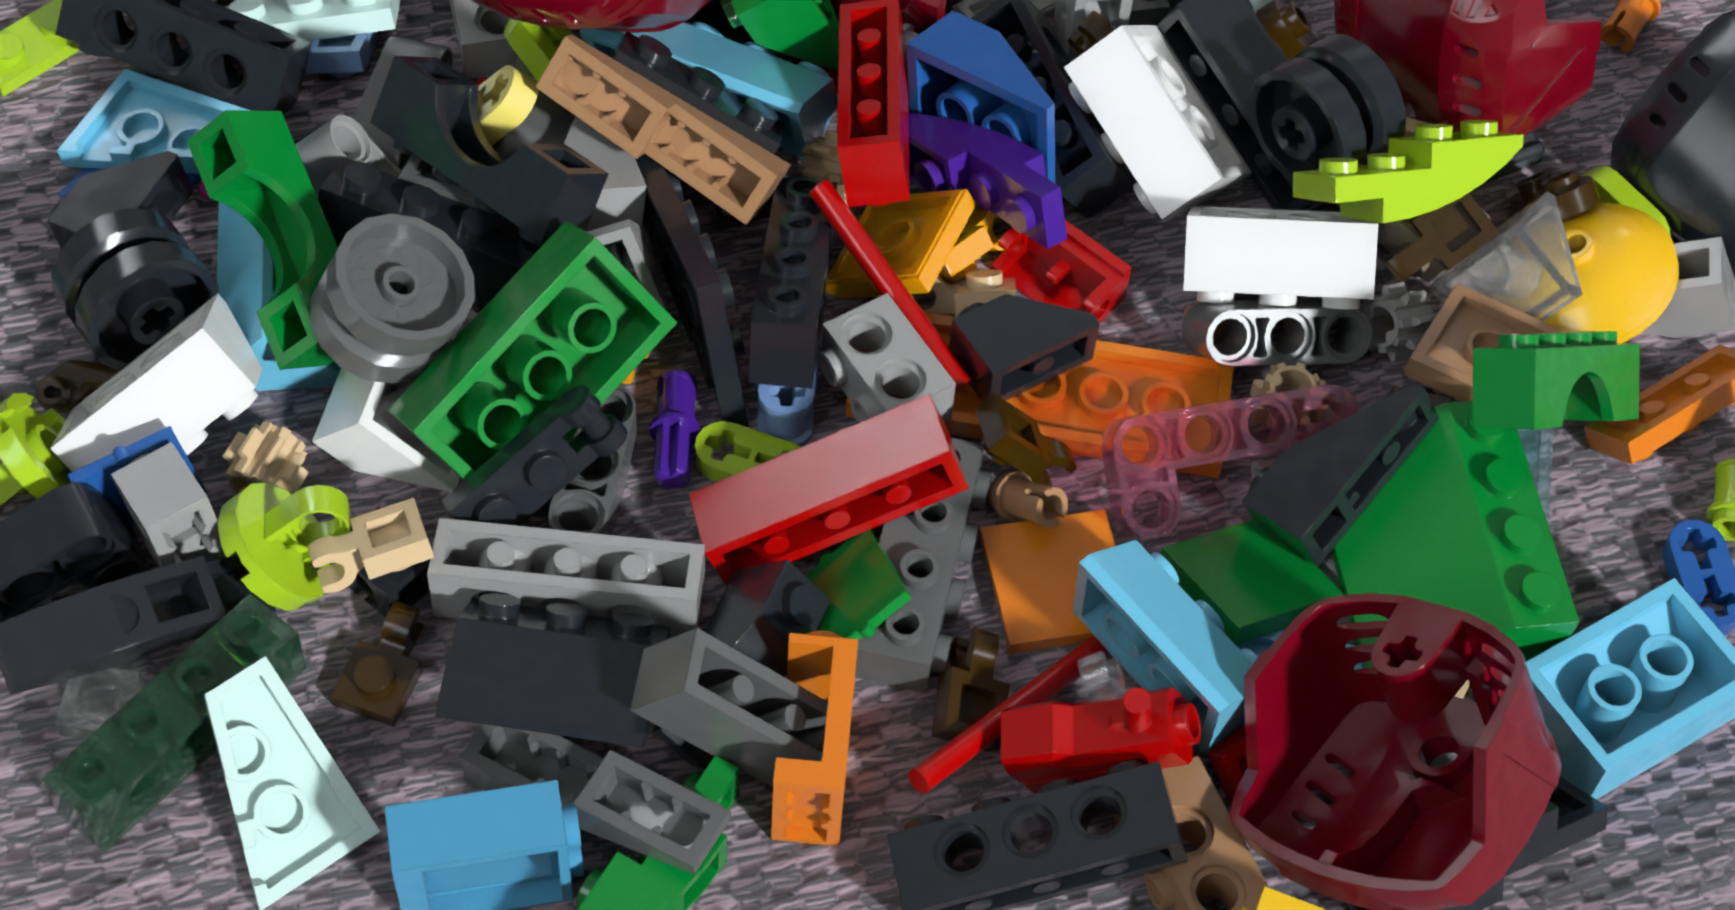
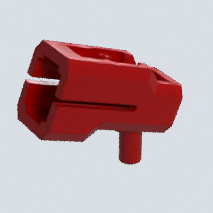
(1089, 737)

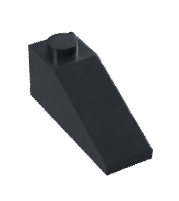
(1332, 477)
(756, 619)

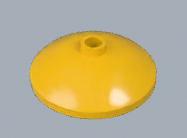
(1623, 270)

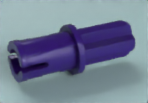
(674, 428)

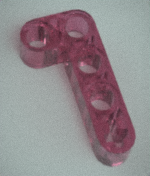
(1228, 441)

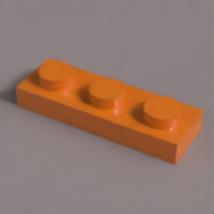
(1669, 408)

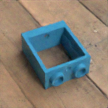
(485, 849)

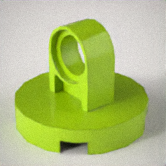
(26, 451)
(272, 537)

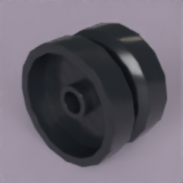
(1326, 104)
(128, 282)

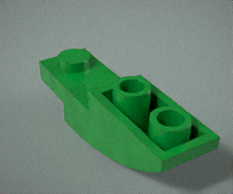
(657, 884)

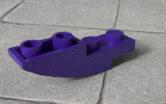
(994, 169)

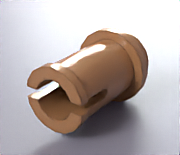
(1017, 496)

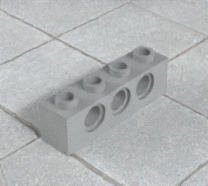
(568, 567)

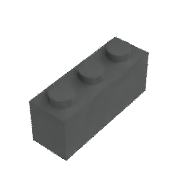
(728, 704)

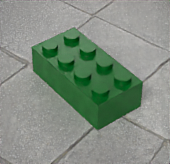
(552, 327)

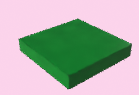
(1248, 579)

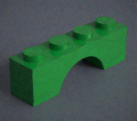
(257, 171)
(1553, 378)

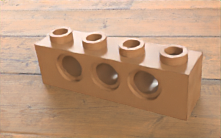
(1222, 860)

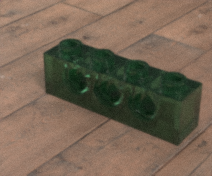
(165, 727)

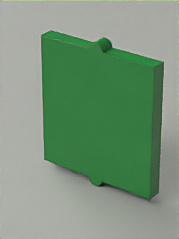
(860, 587)

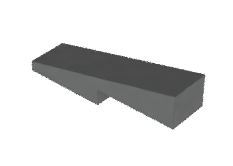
(610, 793)

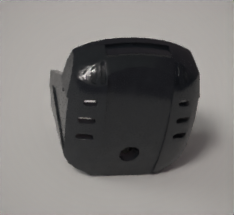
(1690, 161)

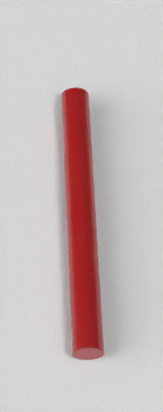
(884, 276)
(988, 728)

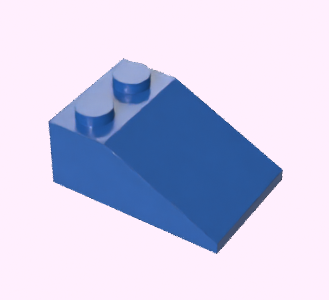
(977, 78)

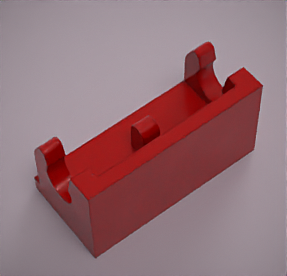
(1068, 275)

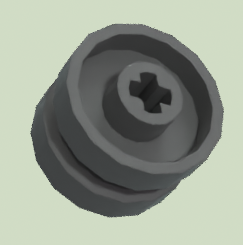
(391, 298)

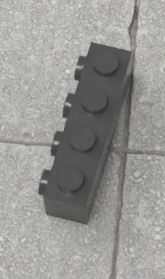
(926, 555)

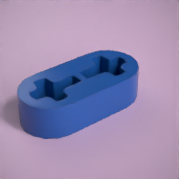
(1716, 569)

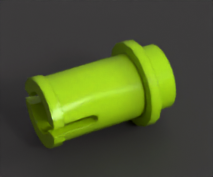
(1722, 510)

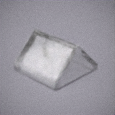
(1522, 265)

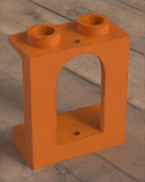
(809, 792)

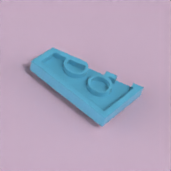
(139, 120)

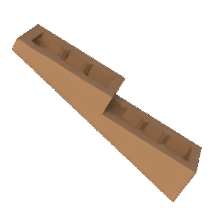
(664, 127)

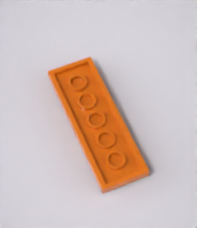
(1112, 385)

